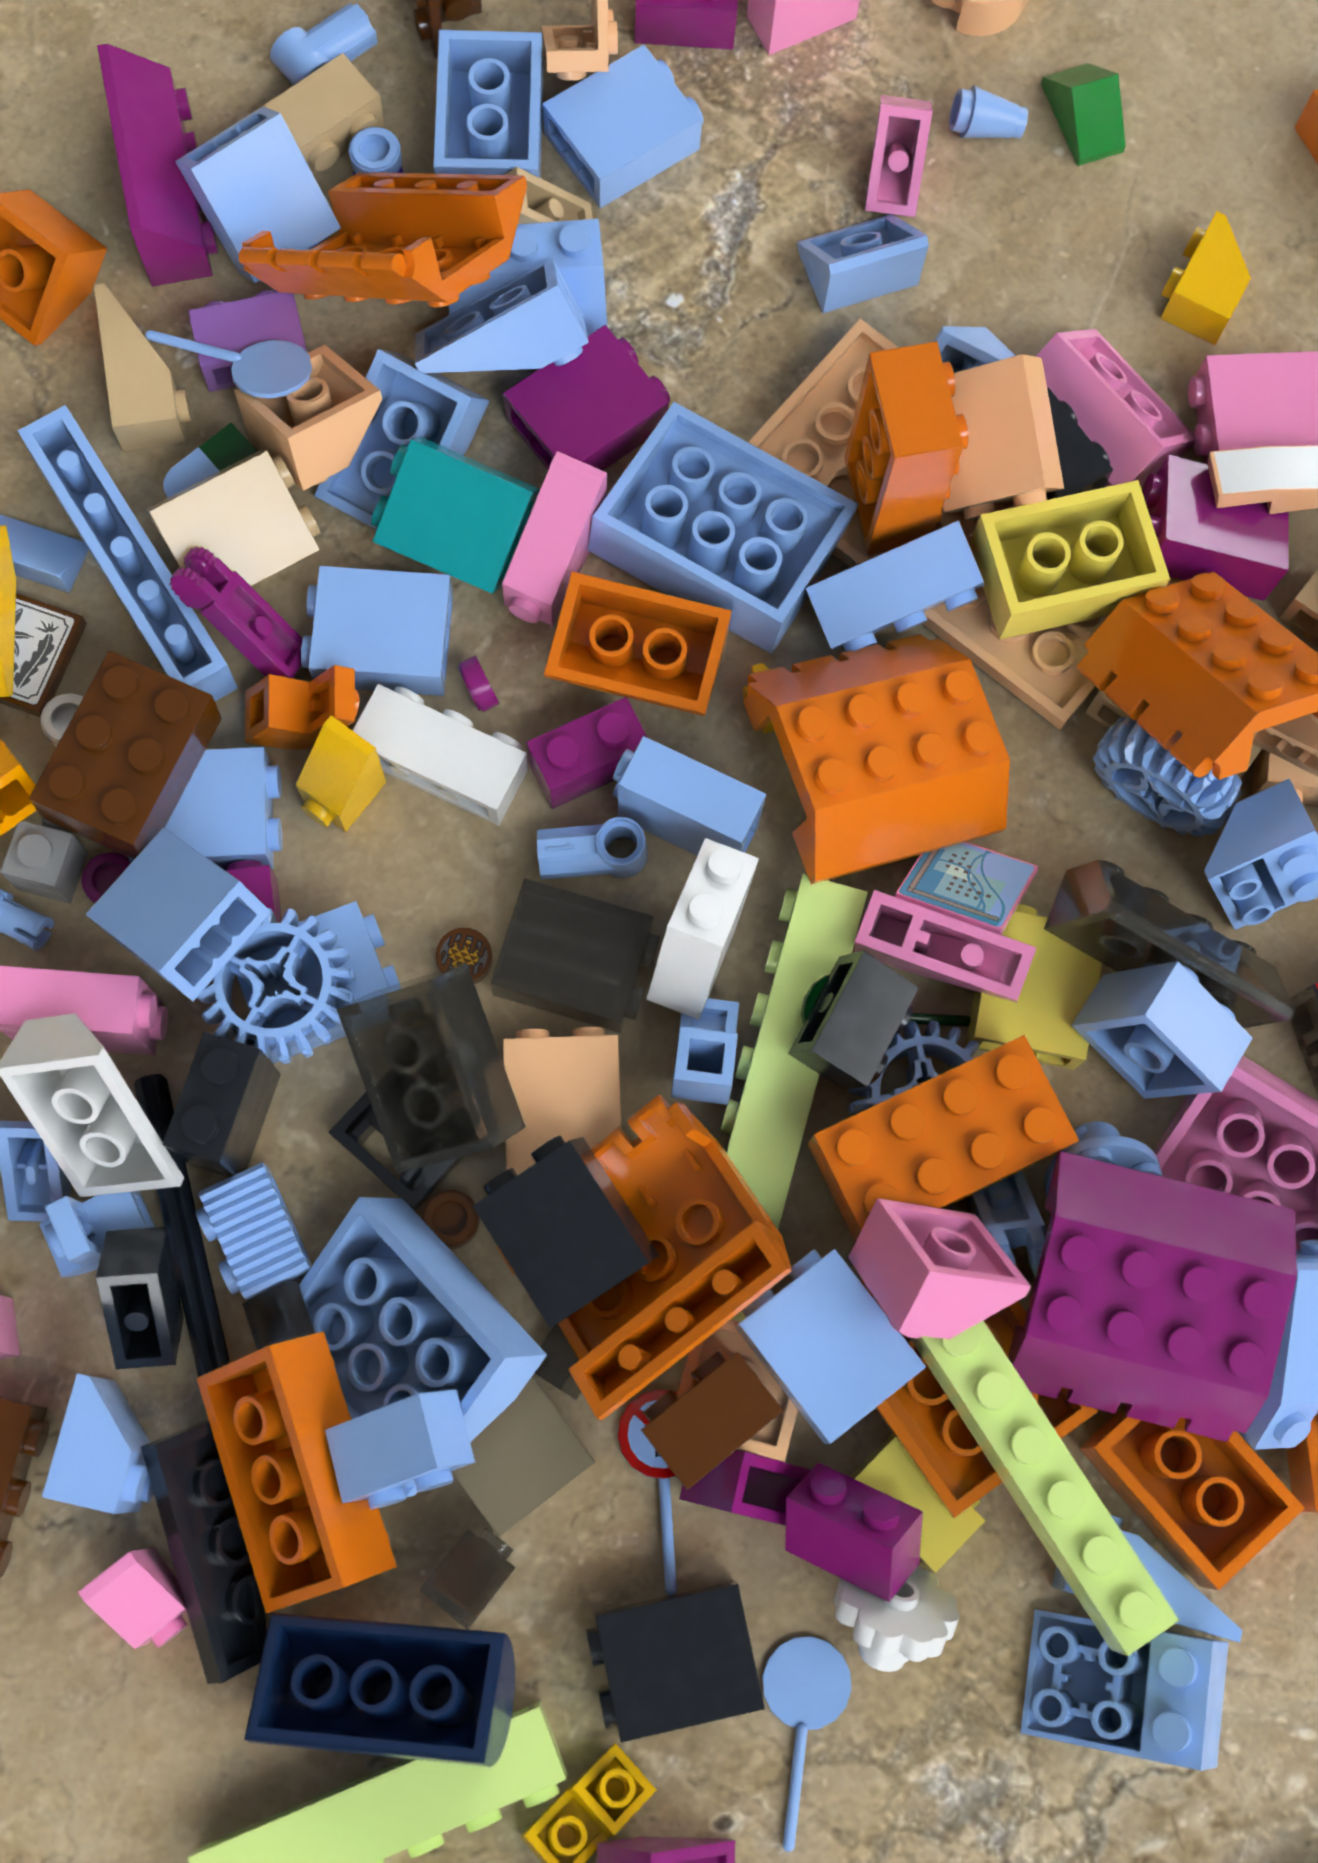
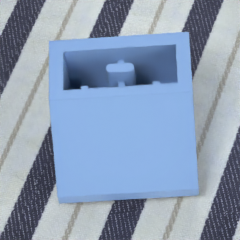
(1265, 856)

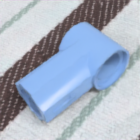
(303, 52)
(584, 852)

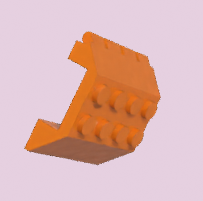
(400, 239)
(1202, 671)
(885, 753)
(712, 1249)

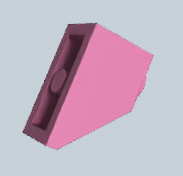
(898, 155)
(138, 1598)

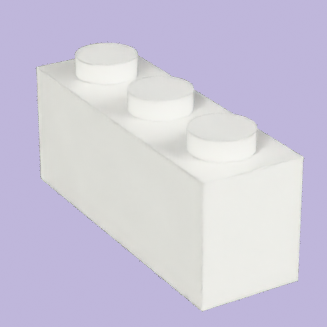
(443, 753)

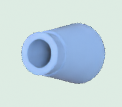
(986, 115)

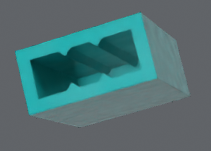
(453, 513)

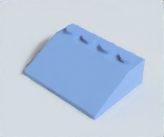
(720, 525)
(413, 1318)

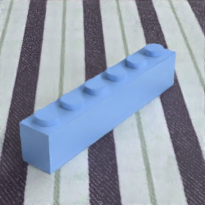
(125, 553)

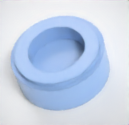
(375, 151)

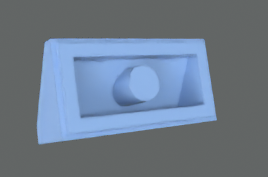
(44, 554)

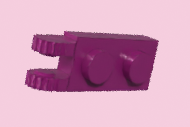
(238, 613)

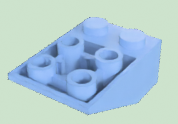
(1144, 1705)

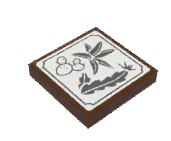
(41, 652)

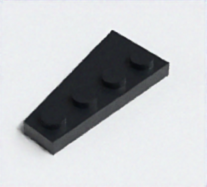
(207, 1551)

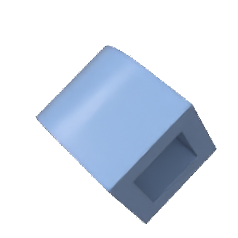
(706, 1054)
(79, 1228)

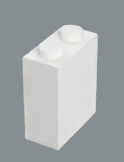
(701, 928)

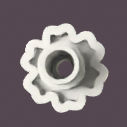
(899, 1630)

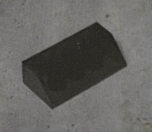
(1139, 928)

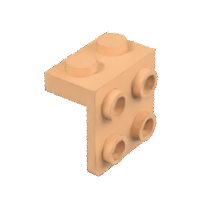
(581, 48)

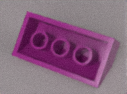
(148, 139)

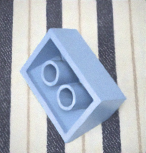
(575, 250)

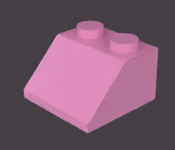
(934, 1269)

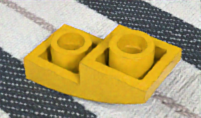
(589, 1810)

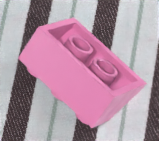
(1113, 405)

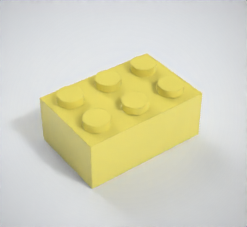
(1067, 558)

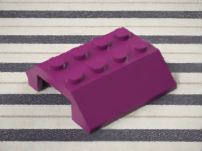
(1157, 1298)

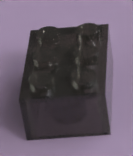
(431, 1069)

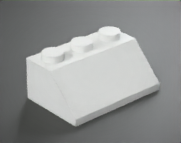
(84, 1109)

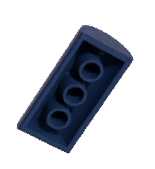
(384, 1689)

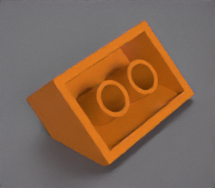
(638, 644)

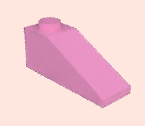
(943, 947)

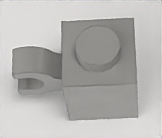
(44, 860)

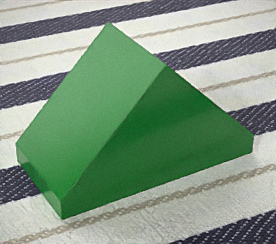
(1088, 111)

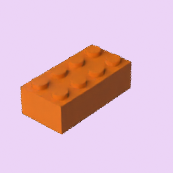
(904, 445)
(945, 1136)
(279, 1469)

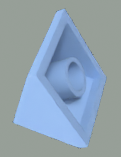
(863, 261)

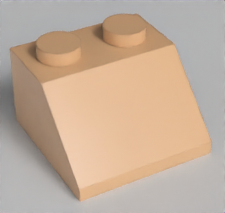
(316, 425)

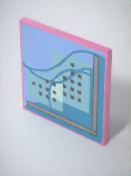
(969, 884)

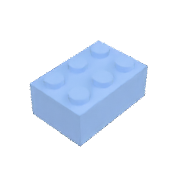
(488, 102)

